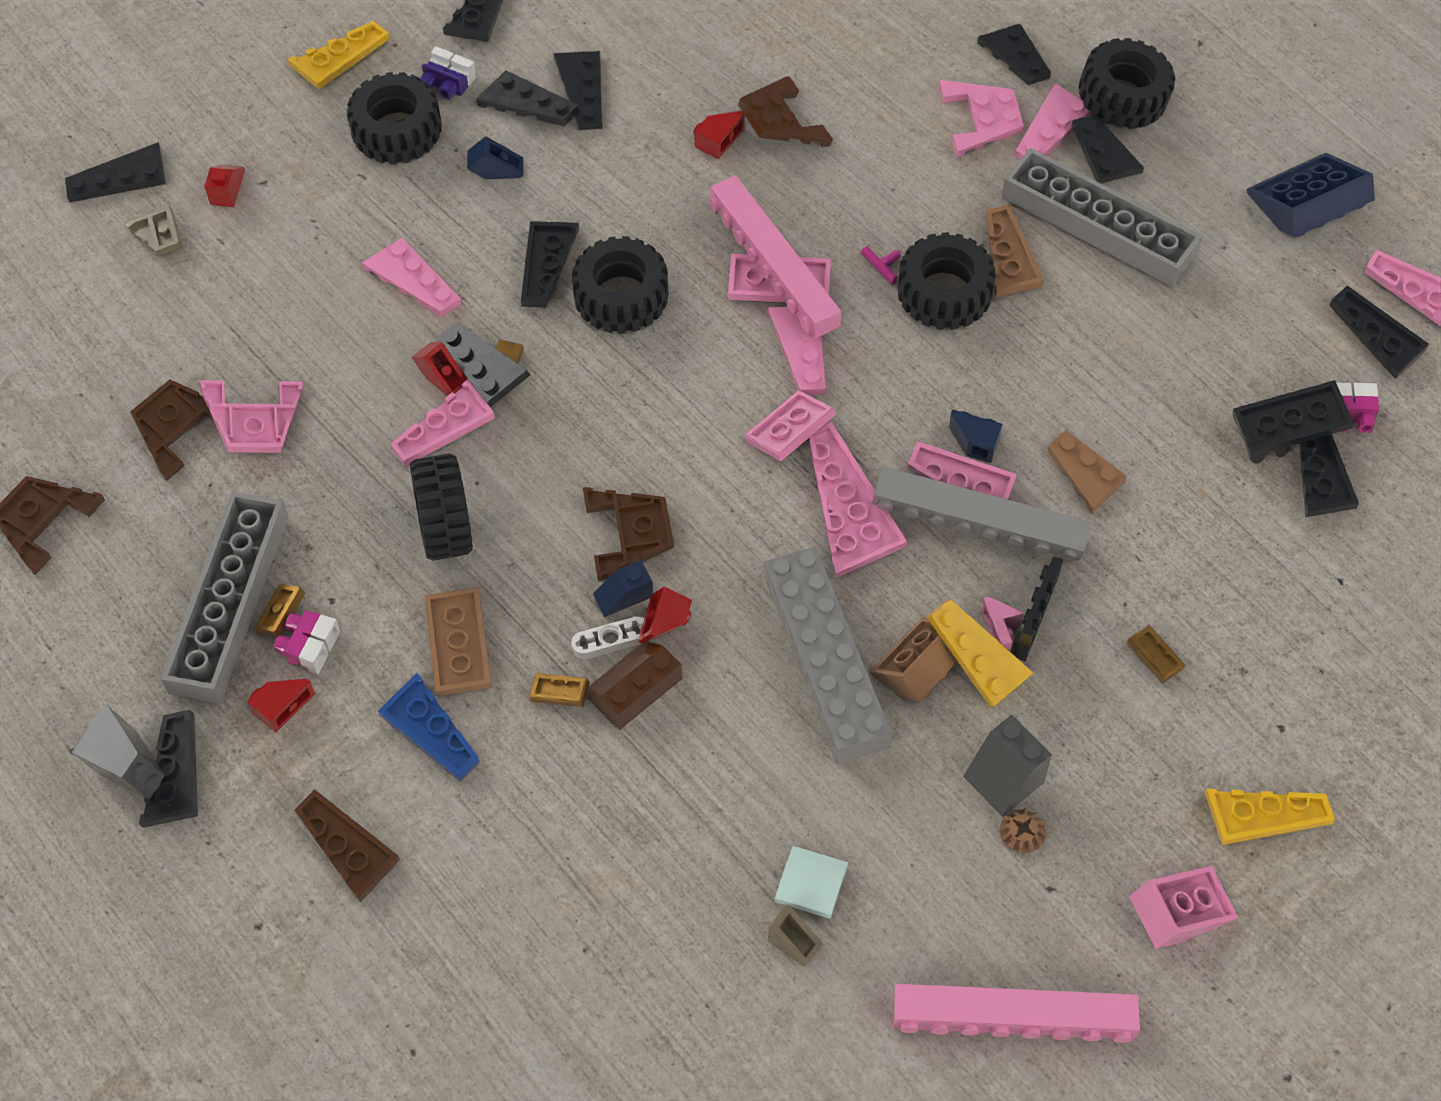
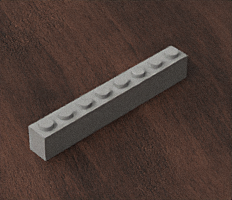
(981, 513)

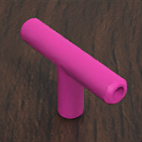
(883, 263)

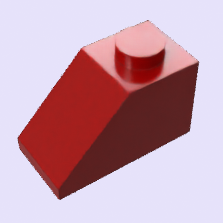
(718, 132)
(224, 184)
(440, 367)
(664, 614)
(279, 701)

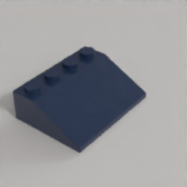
(1313, 194)

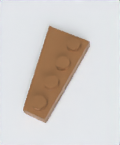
(1011, 254)

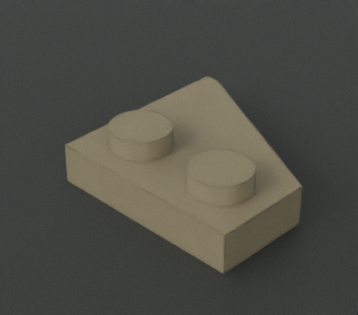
(157, 231)

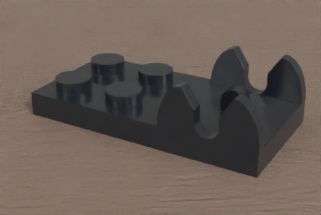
(1291, 419)

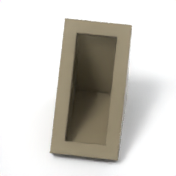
(793, 936)

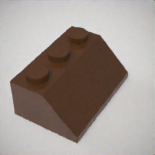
(635, 683)

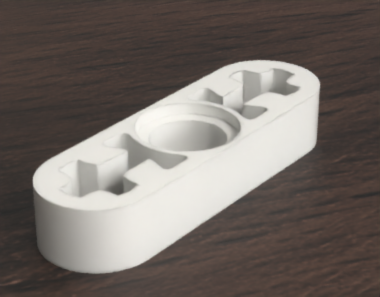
(605, 648)

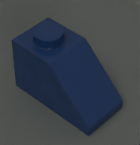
(494, 160)
(624, 589)

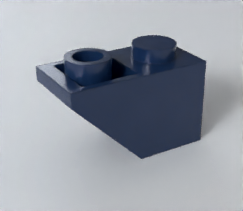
(975, 434)

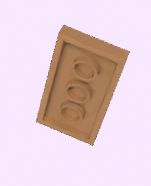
(457, 641)

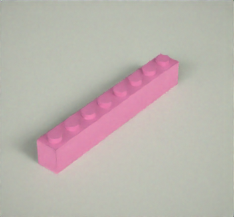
(775, 257)
(1016, 1012)

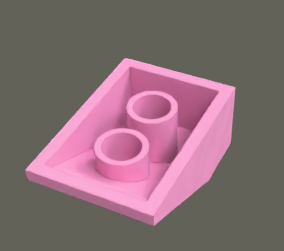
(1182, 906)

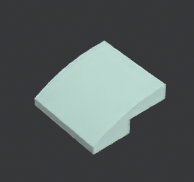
(811, 882)

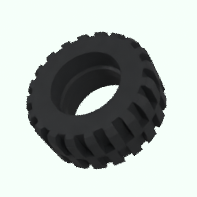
(1128, 62)
(393, 95)
(620, 259)
(943, 306)
(441, 506)

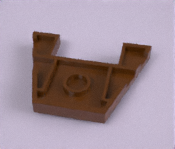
(774, 119)
(165, 418)
(32, 508)
(641, 527)

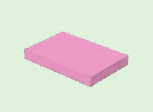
(789, 425)

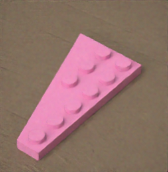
(854, 526)

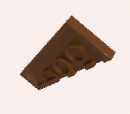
(349, 847)

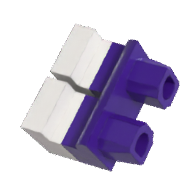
(448, 72)

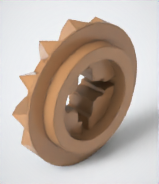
(1025, 842)

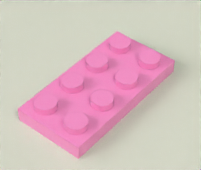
(749, 284)

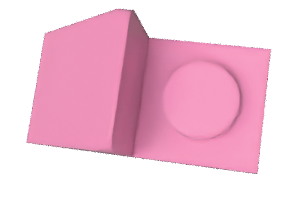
(1001, 620)

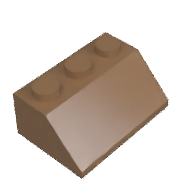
(915, 663)

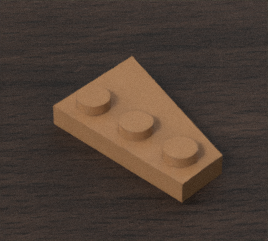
(1089, 472)

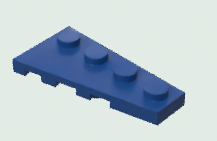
(429, 727)

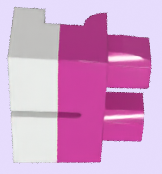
(1361, 403)
(311, 640)

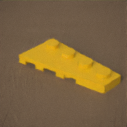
(330, 61)
(980, 655)
(1264, 814)

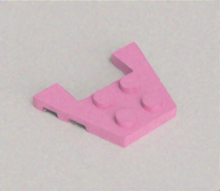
(992, 111)
(252, 426)

